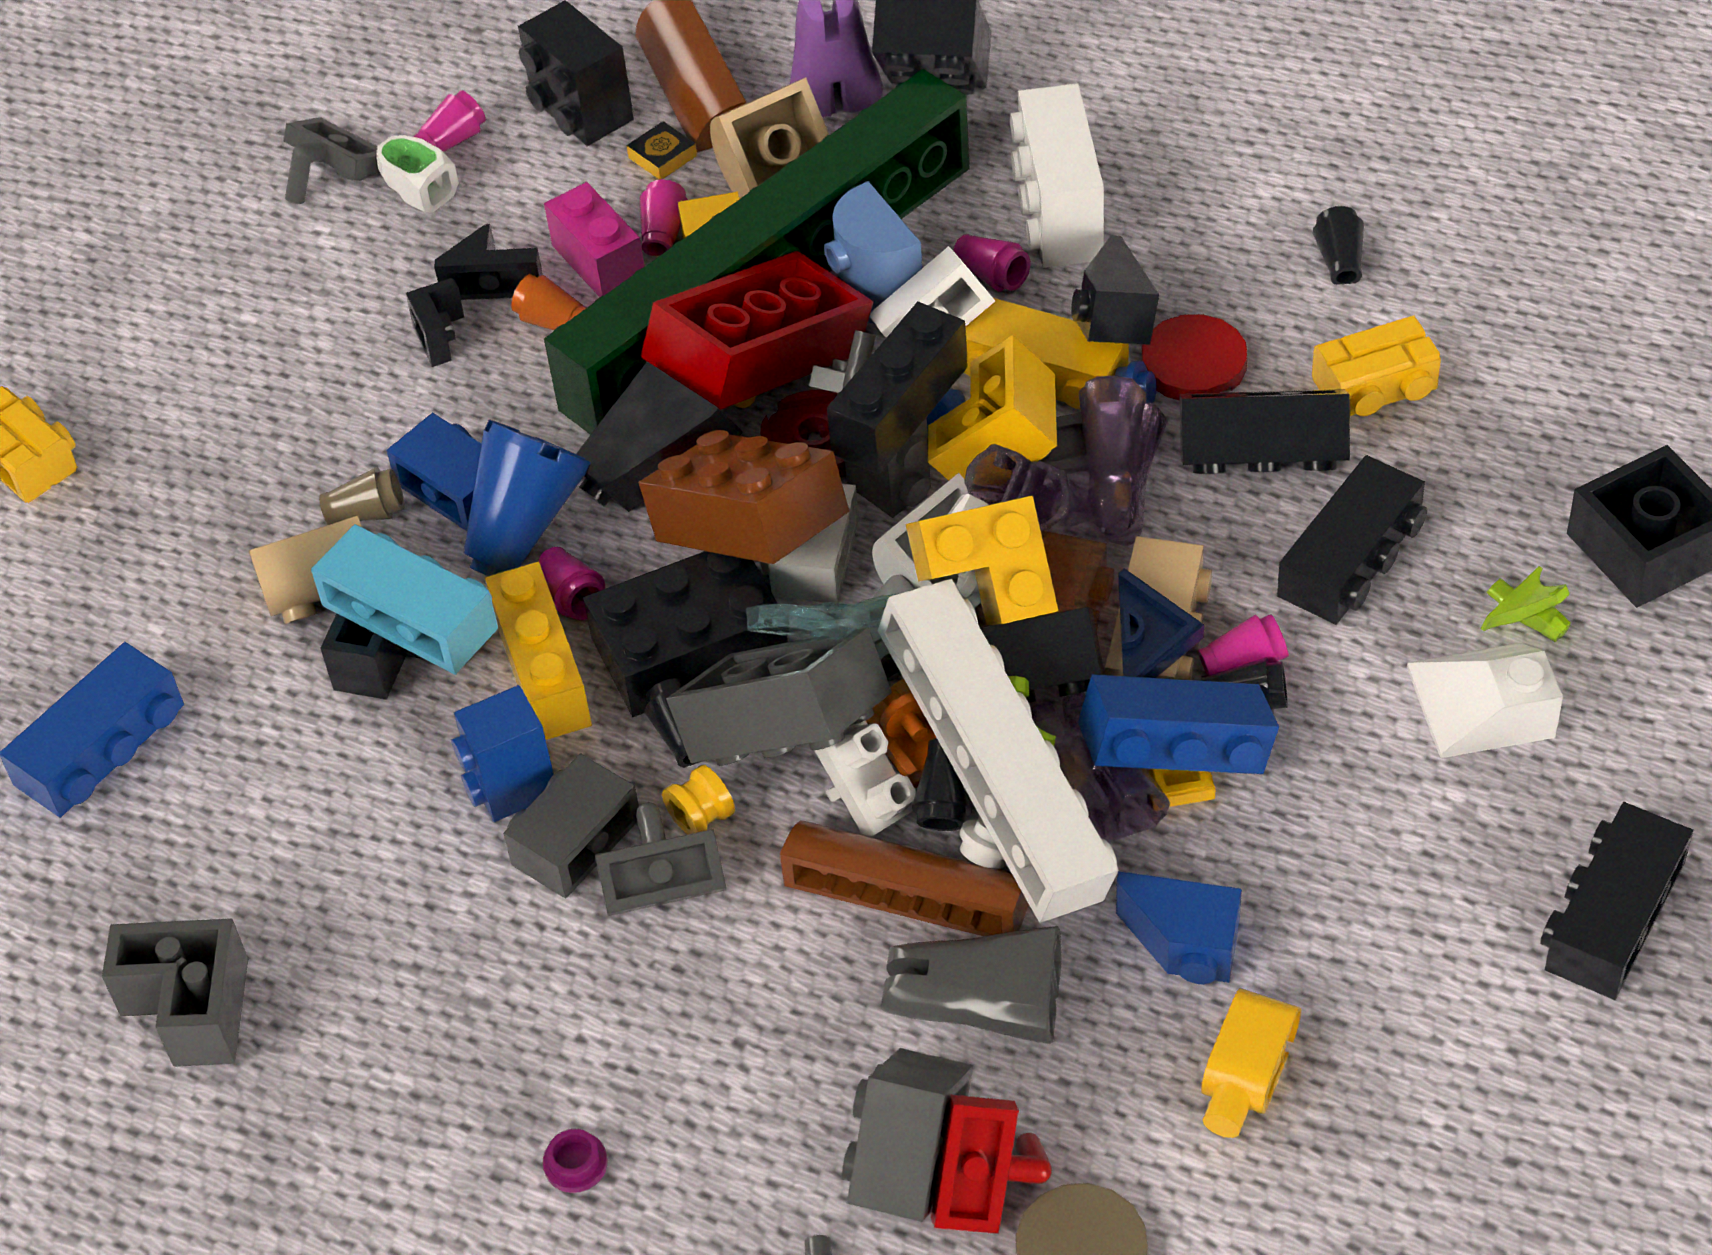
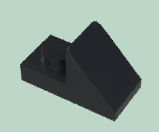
(483, 270)

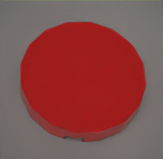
(1195, 355)

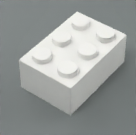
(1059, 175)

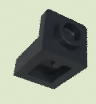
(432, 315)

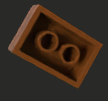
(744, 496)

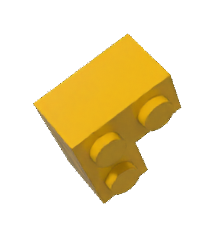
(1008, 406)
(1001, 547)

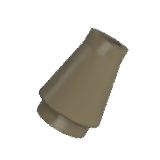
(368, 496)

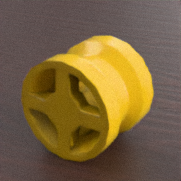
(698, 800)

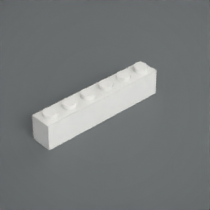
(998, 750)

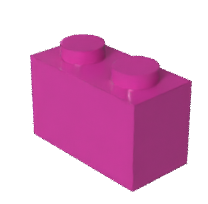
(593, 238)

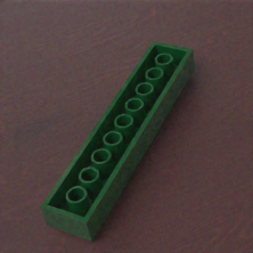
(901, 144)

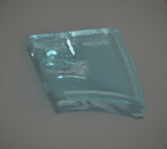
(824, 619)

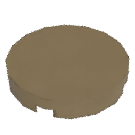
(1081, 1222)

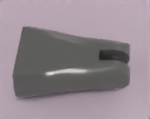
(982, 982)

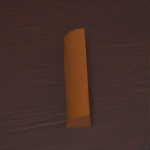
(687, 66)
(902, 880)

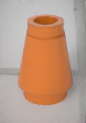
(544, 302)

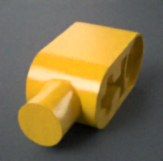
(1247, 1060)

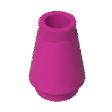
(452, 121)
(660, 215)
(994, 261)
(569, 581)
(1244, 644)

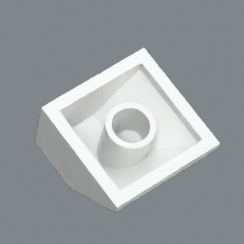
(1487, 698)

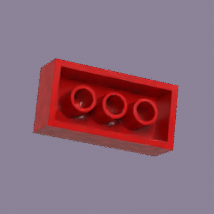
(755, 329)

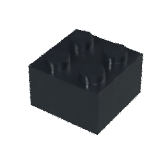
(575, 73)
(1646, 525)

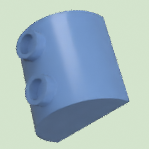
(871, 245)

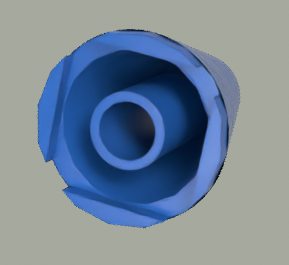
(516, 496)

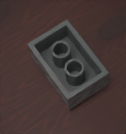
(780, 698)

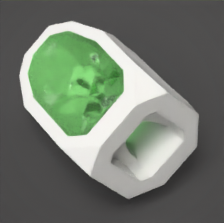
(417, 172)

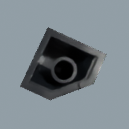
(645, 426)

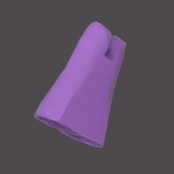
(835, 49)

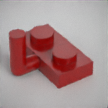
(980, 1161)

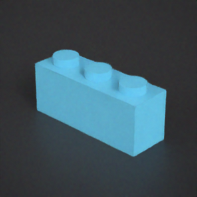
(405, 598)

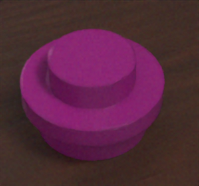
(574, 1161)

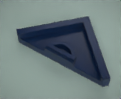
(1152, 628)

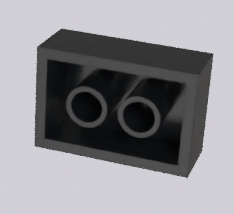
(933, 35)
(676, 621)

